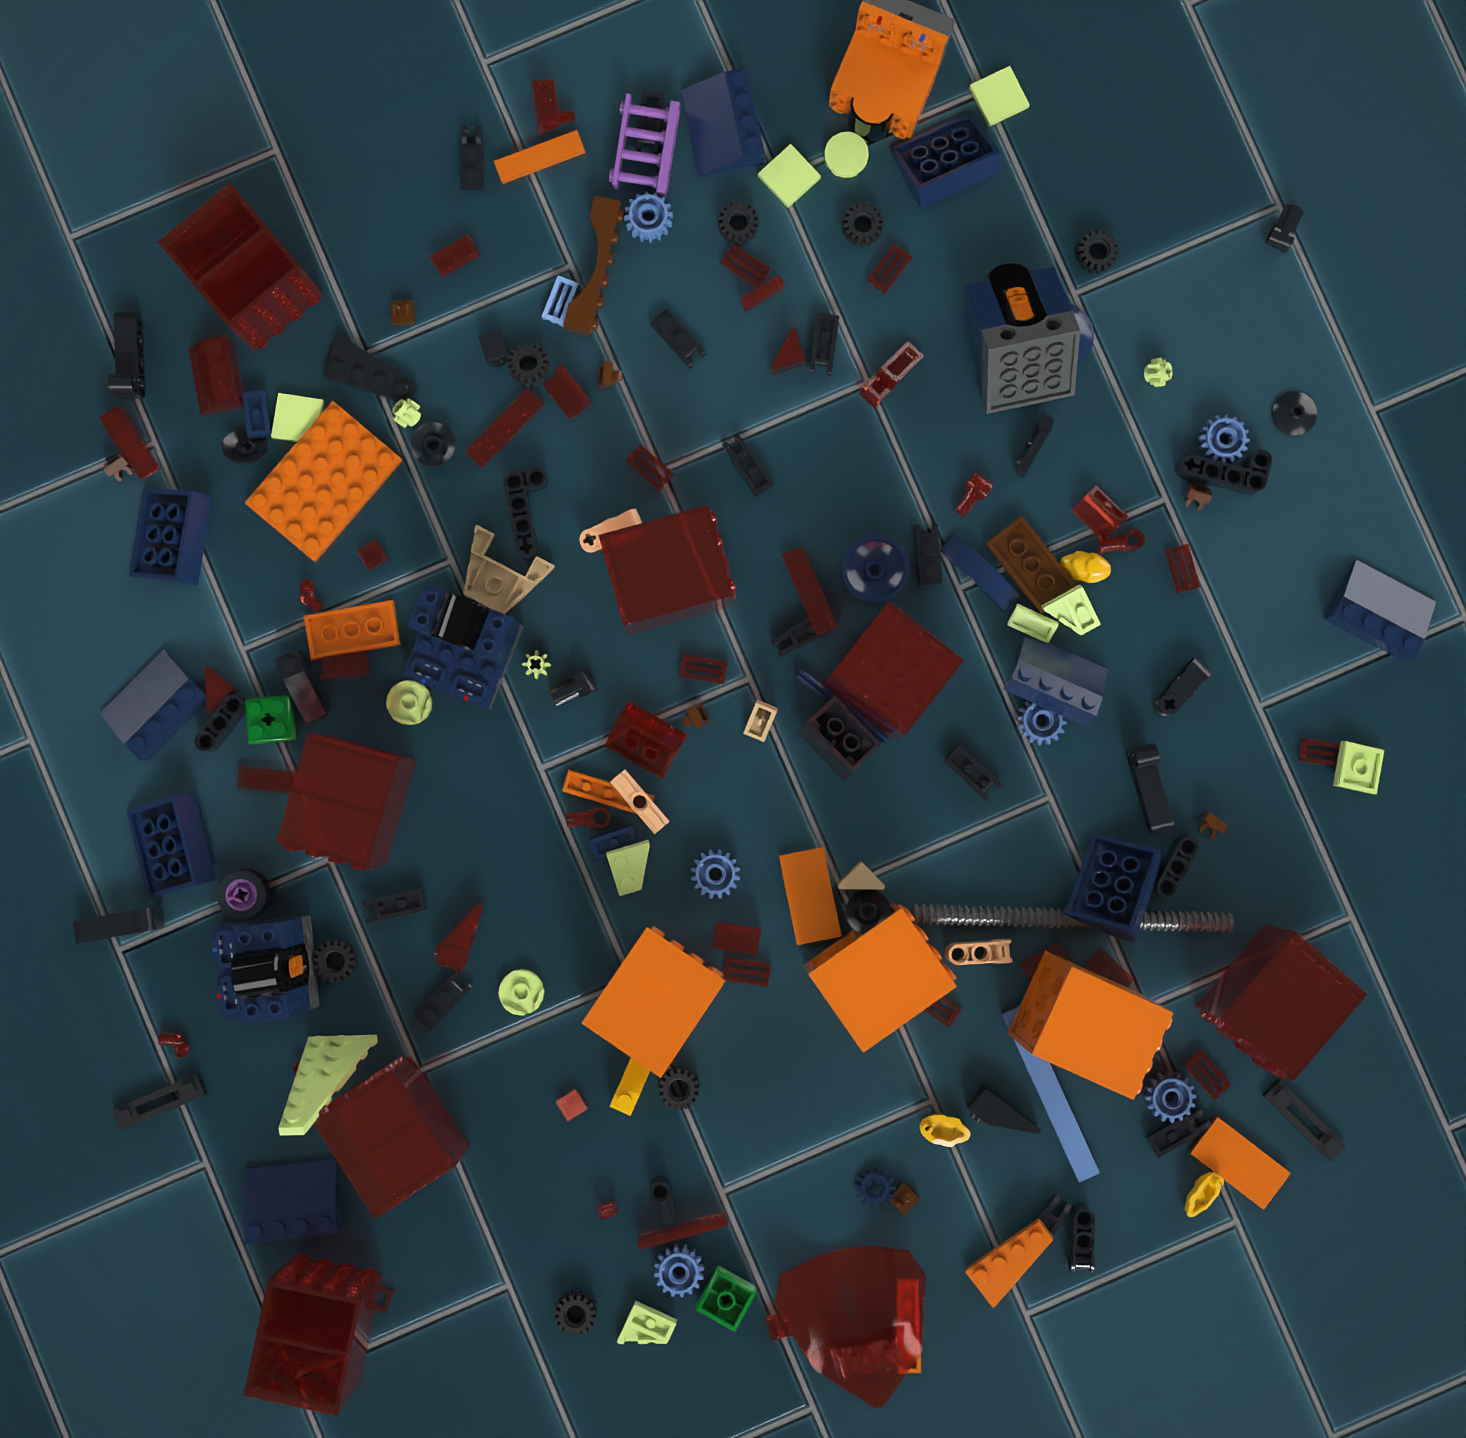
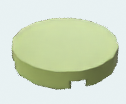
(846, 154)
(409, 702)
(521, 992)

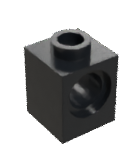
(494, 348)

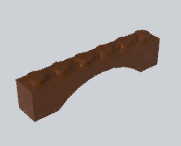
(583, 310)

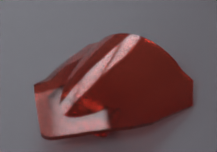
(857, 1316)

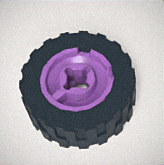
(246, 881)

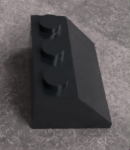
(839, 738)

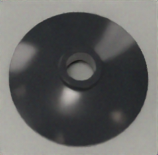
(1287, 420)
(427, 435)
(244, 450)
(858, 902)

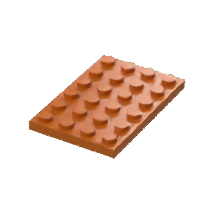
(323, 481)

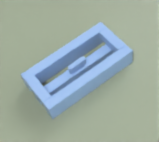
(568, 283)

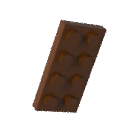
(1030, 563)

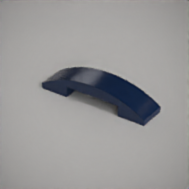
(980, 572)

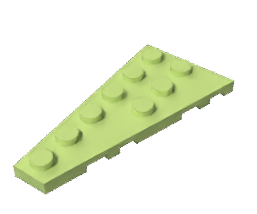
(321, 1072)

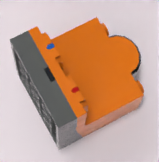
(890, 67)

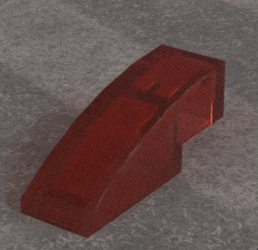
(891, 374)

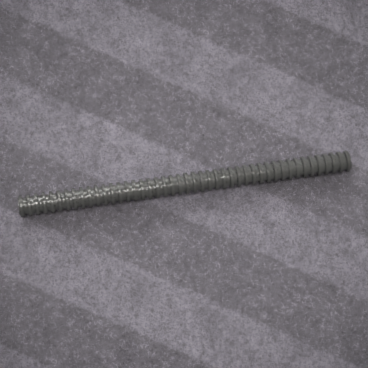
(1057, 918)

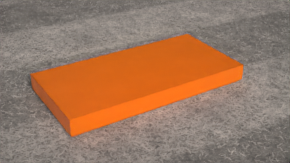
(352, 629)
(810, 896)
(1239, 1162)

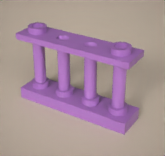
(667, 138)

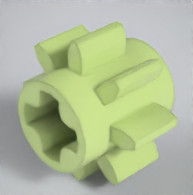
(1158, 372)
(406, 412)
(543, 664)

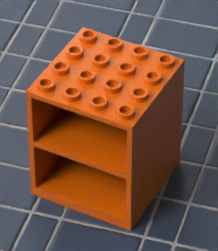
(881, 977)
(654, 1001)
(1090, 1025)

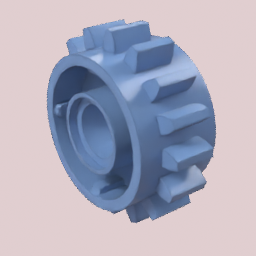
(648, 205)
(1232, 431)
(1032, 730)
(715, 886)
(1182, 1096)
(679, 1283)

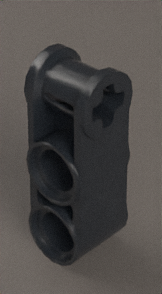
(1182, 687)
(1081, 1254)

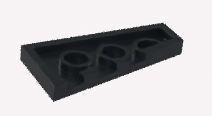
(365, 372)

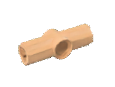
(650, 812)

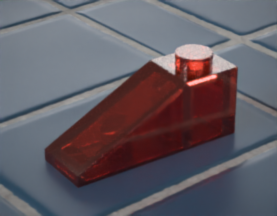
(129, 441)
(456, 947)

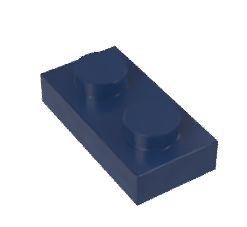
(256, 414)
(612, 840)

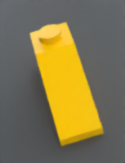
(630, 1087)

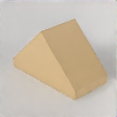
(760, 720)
(860, 878)

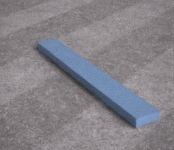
(1057, 1109)

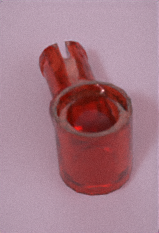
(976, 490)
(1121, 542)
(588, 818)

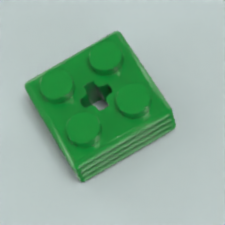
(281, 729)
(729, 1312)

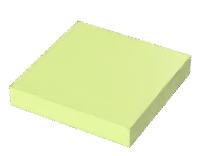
(999, 96)
(789, 176)
(294, 416)
(1358, 767)

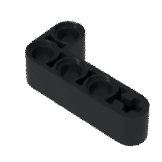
(129, 357)
(1221, 470)
(524, 514)
(1149, 787)
(118, 924)

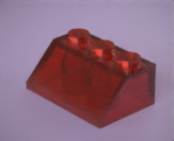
(216, 375)
(645, 740)

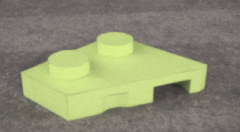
(1073, 610)
(629, 866)
(647, 1326)

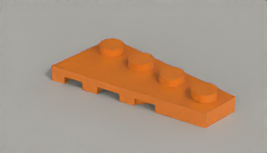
(1004, 1265)

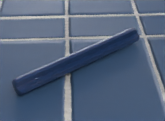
(826, 694)

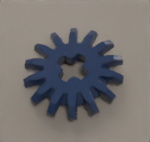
(869, 1195)

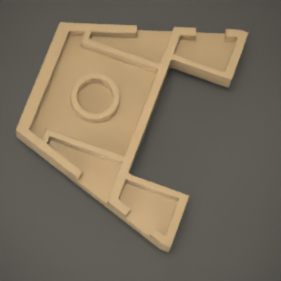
(495, 583)

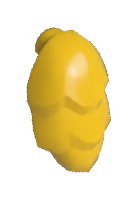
(1086, 566)
(944, 1130)
(1203, 1193)

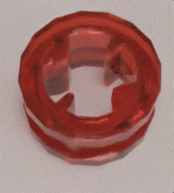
(607, 1209)

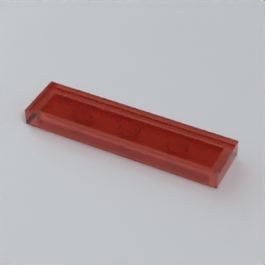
(504, 428)
(809, 591)
(265, 779)
(682, 1230)

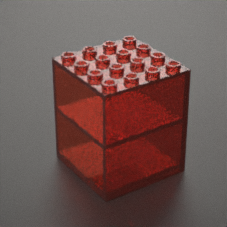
(241, 268)
(668, 569)
(894, 671)
(345, 802)
(1280, 1001)
(391, 1135)
(313, 1334)

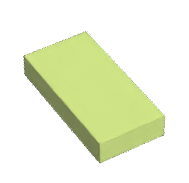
(1032, 623)

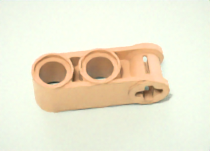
(624, 520)
(995, 951)

